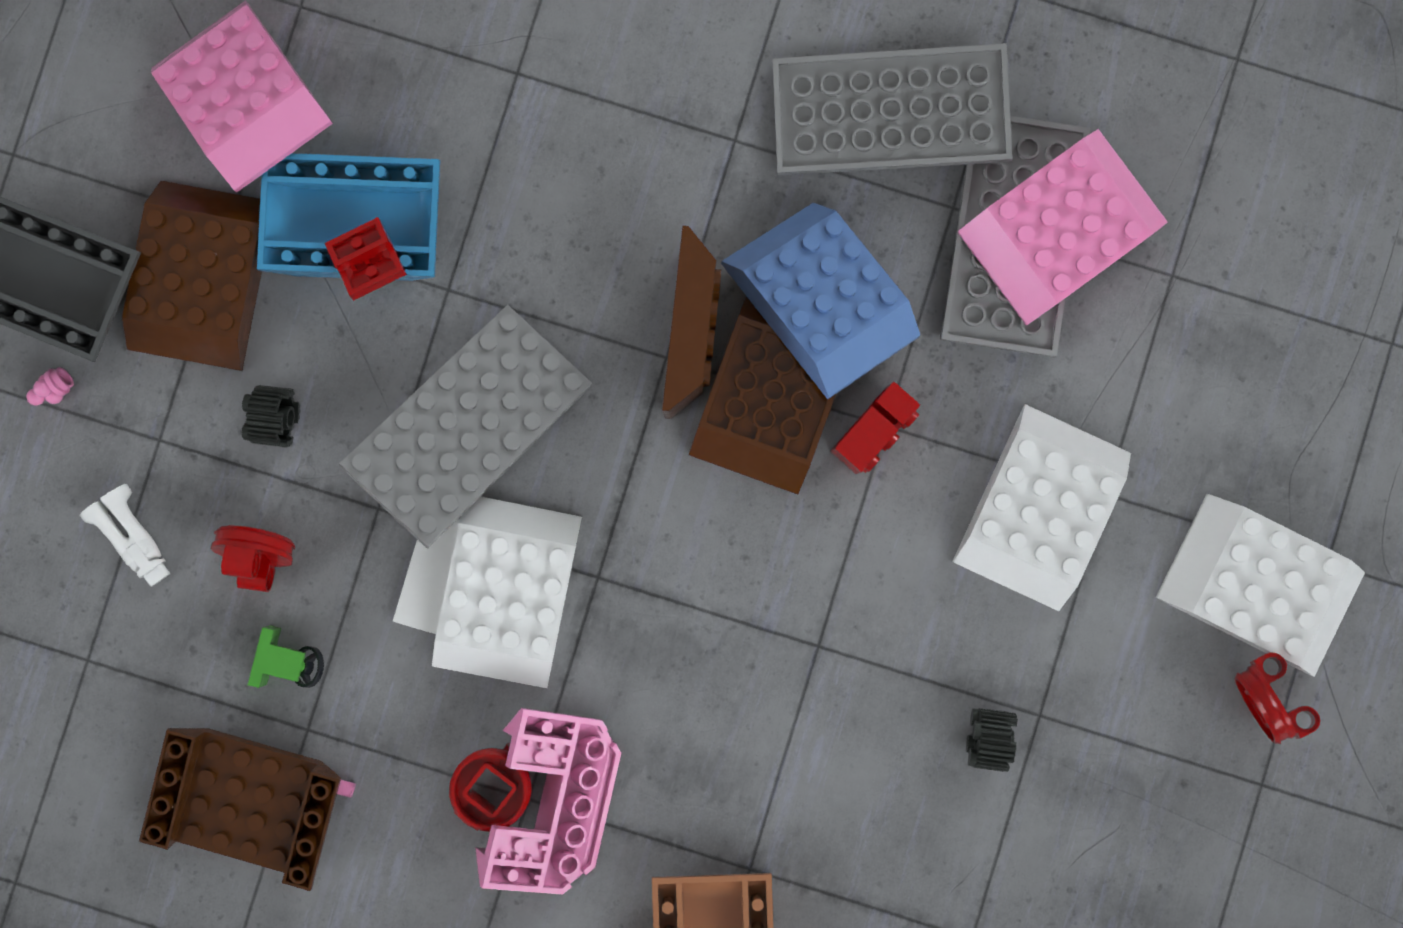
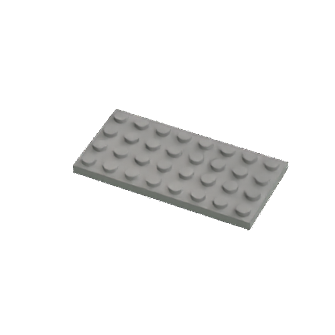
(892, 109)
(974, 305)
(465, 426)

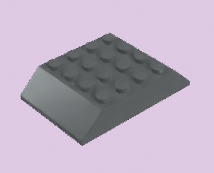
(59, 280)

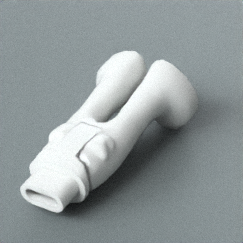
(139, 548)

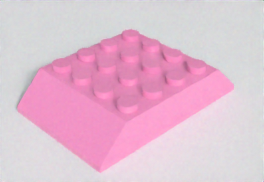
(240, 97)
(1062, 226)

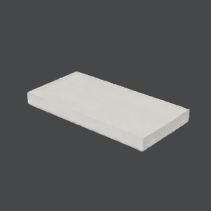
(426, 583)

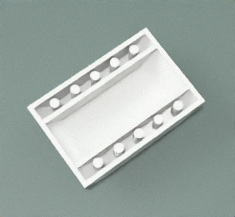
(1044, 508)
(1261, 583)
(506, 591)

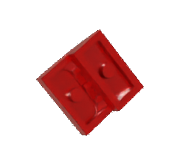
(365, 258)

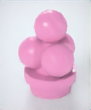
(50, 387)

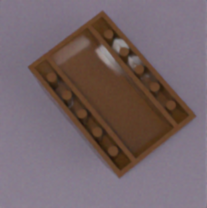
(194, 276)
(692, 319)

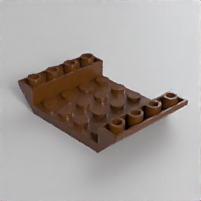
(761, 409)
(241, 802)

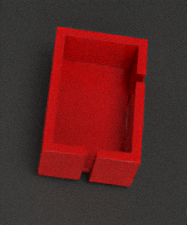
(876, 429)

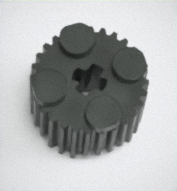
(270, 416)
(992, 739)

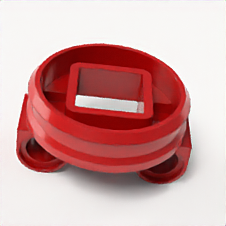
(252, 555)
(1265, 704)
(475, 809)

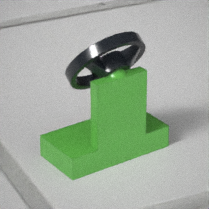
(283, 661)

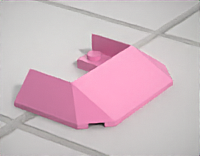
(572, 810)

